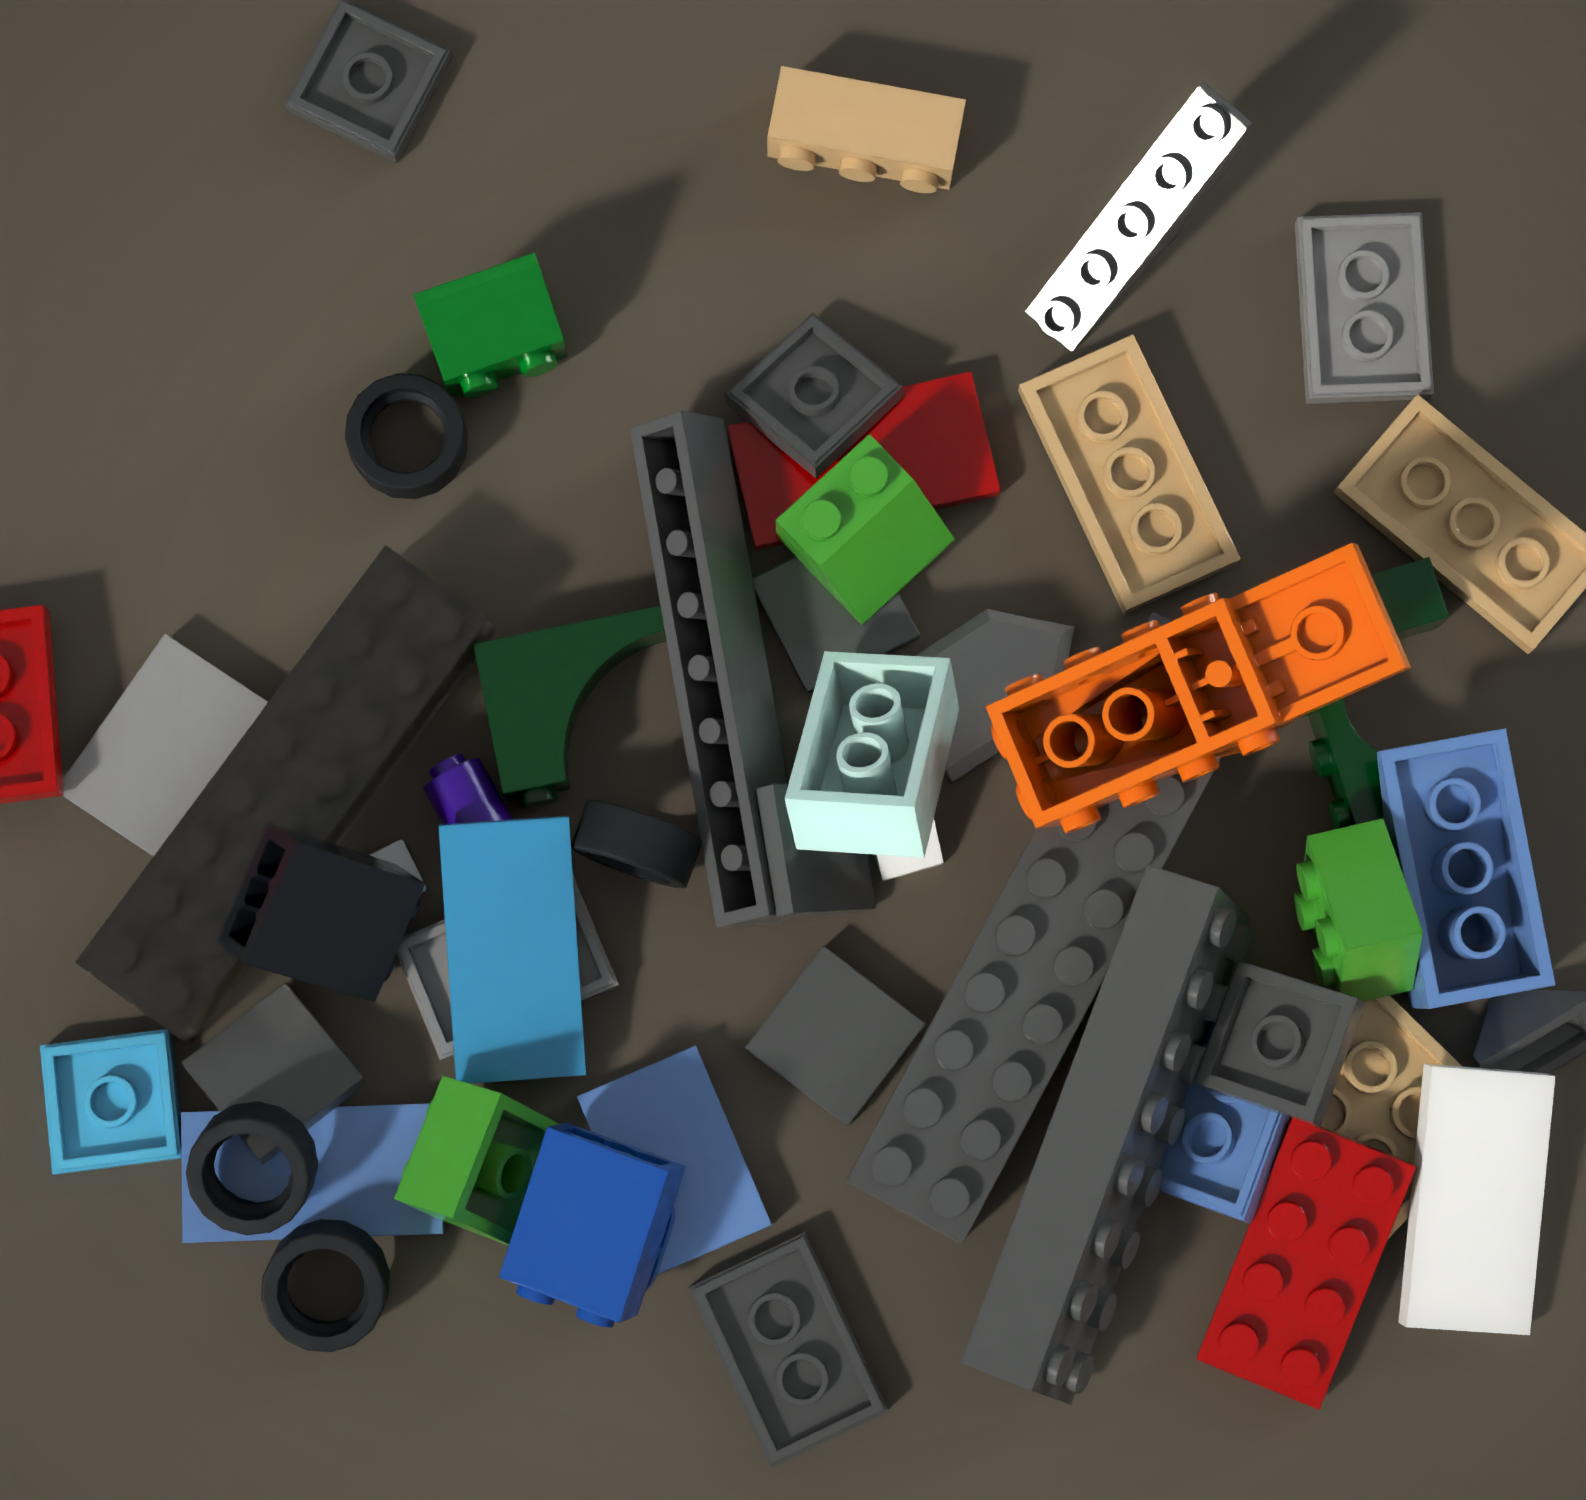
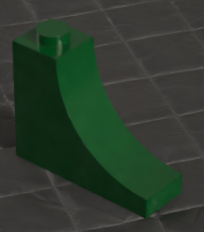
(538, 686)

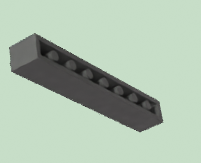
(713, 652)

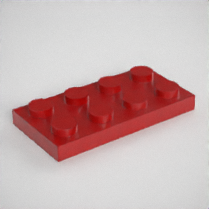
(1306, 1262)

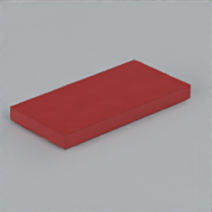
(930, 433)

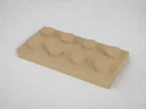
(1128, 474)
(1474, 519)

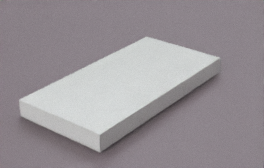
(1476, 1199)

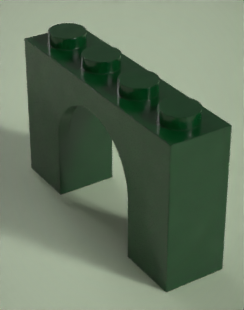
(1351, 765)

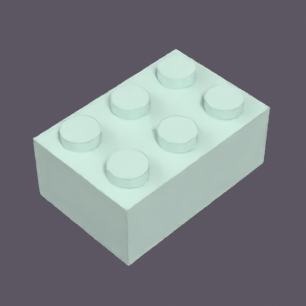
(873, 754)

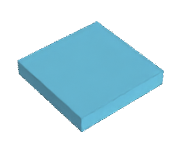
(111, 1101)

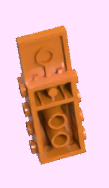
(1193, 689)

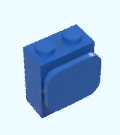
(592, 1225)

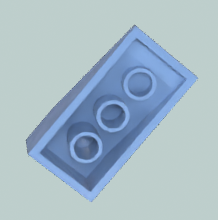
(1466, 867)

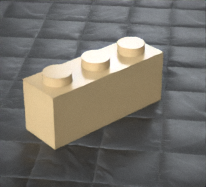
(865, 129)

